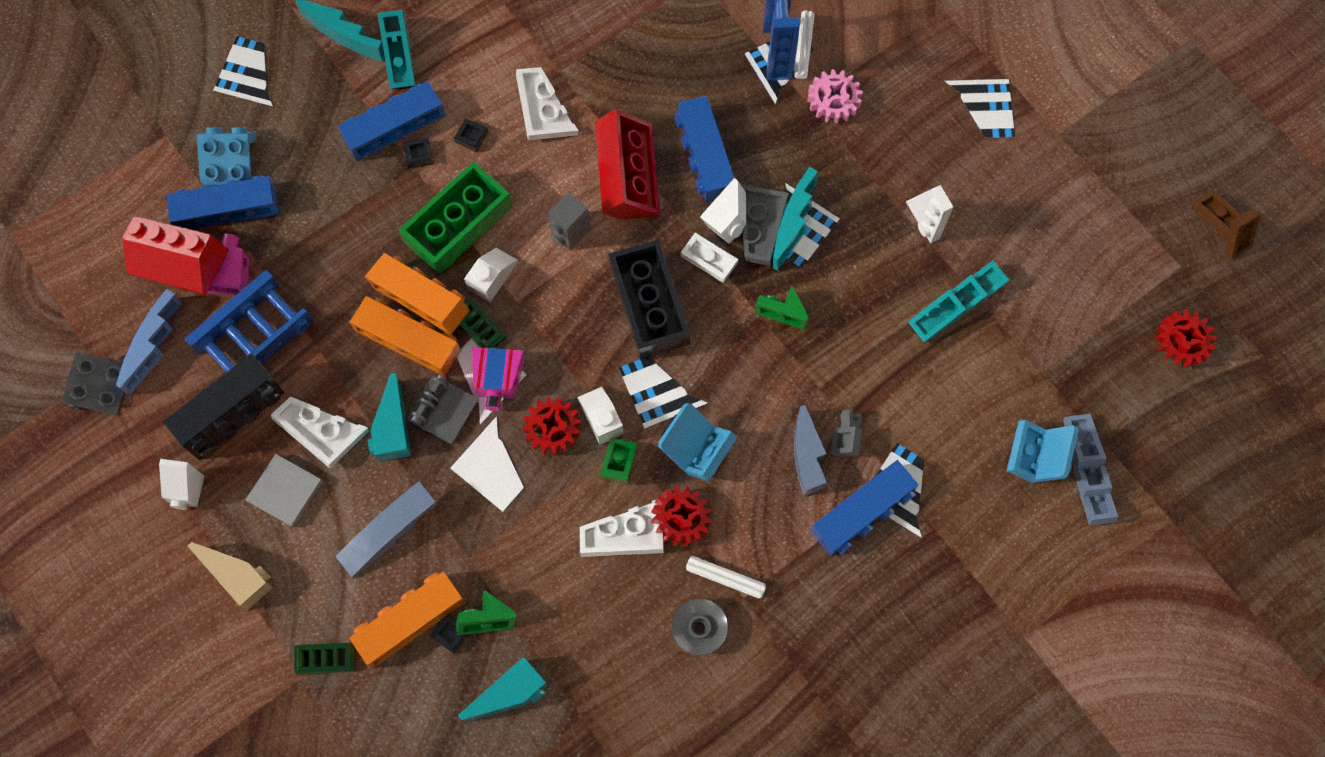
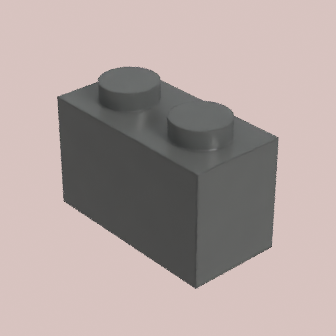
(568, 221)

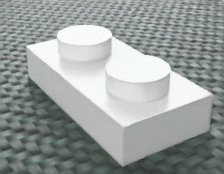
(709, 257)

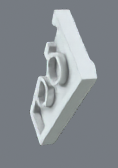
(541, 108)
(931, 212)
(319, 432)
(622, 534)

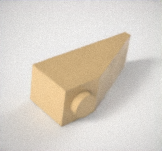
(237, 577)

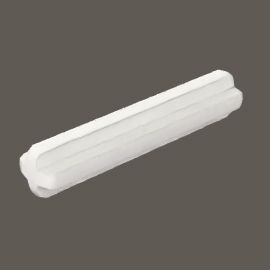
(804, 45)
(726, 577)

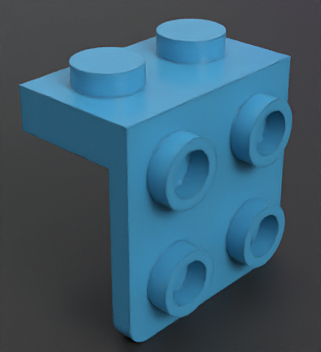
(224, 155)
(696, 443)
(1042, 453)

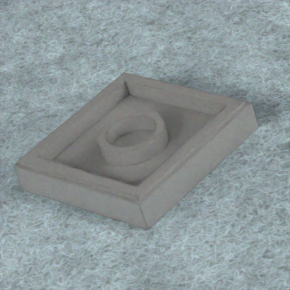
(284, 490)

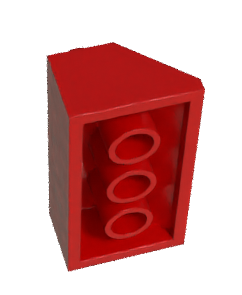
(627, 166)
(172, 255)

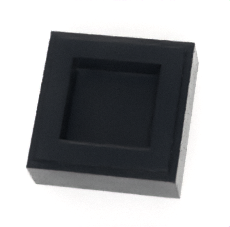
(470, 135)
(418, 153)
(447, 634)

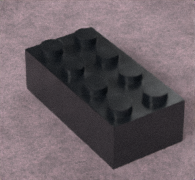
(649, 299)
(224, 407)

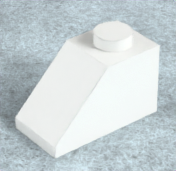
(728, 212)
(489, 273)
(601, 415)
(180, 483)

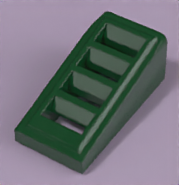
(483, 319)
(312, 649)

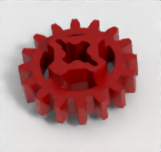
(1188, 338)
(541, 422)
(673, 524)

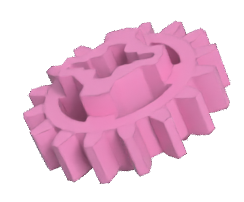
(835, 87)

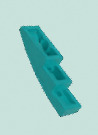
(335, 26)
(793, 222)
(958, 301)

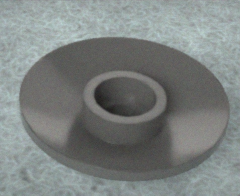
(699, 612)

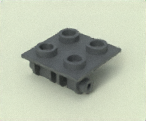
(93, 384)
(442, 409)

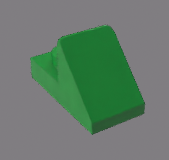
(789, 313)
(618, 461)
(493, 617)

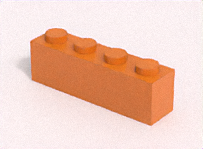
(417, 293)
(405, 335)
(406, 620)

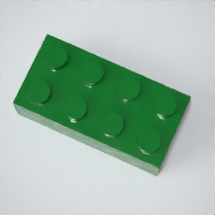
(456, 218)

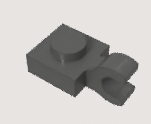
(848, 437)

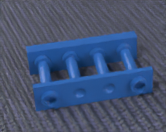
(783, 39)
(244, 305)

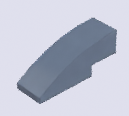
(808, 454)

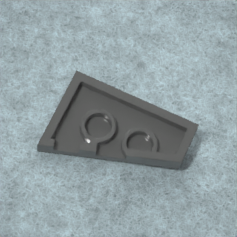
(763, 219)

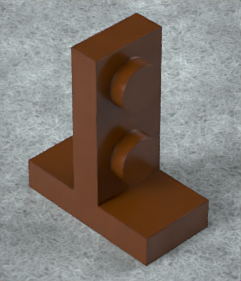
(1226, 220)

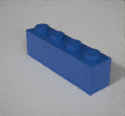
(391, 120)
(705, 147)
(223, 203)
(864, 508)

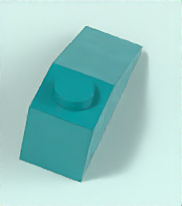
(396, 48)
(389, 427)
(512, 690)

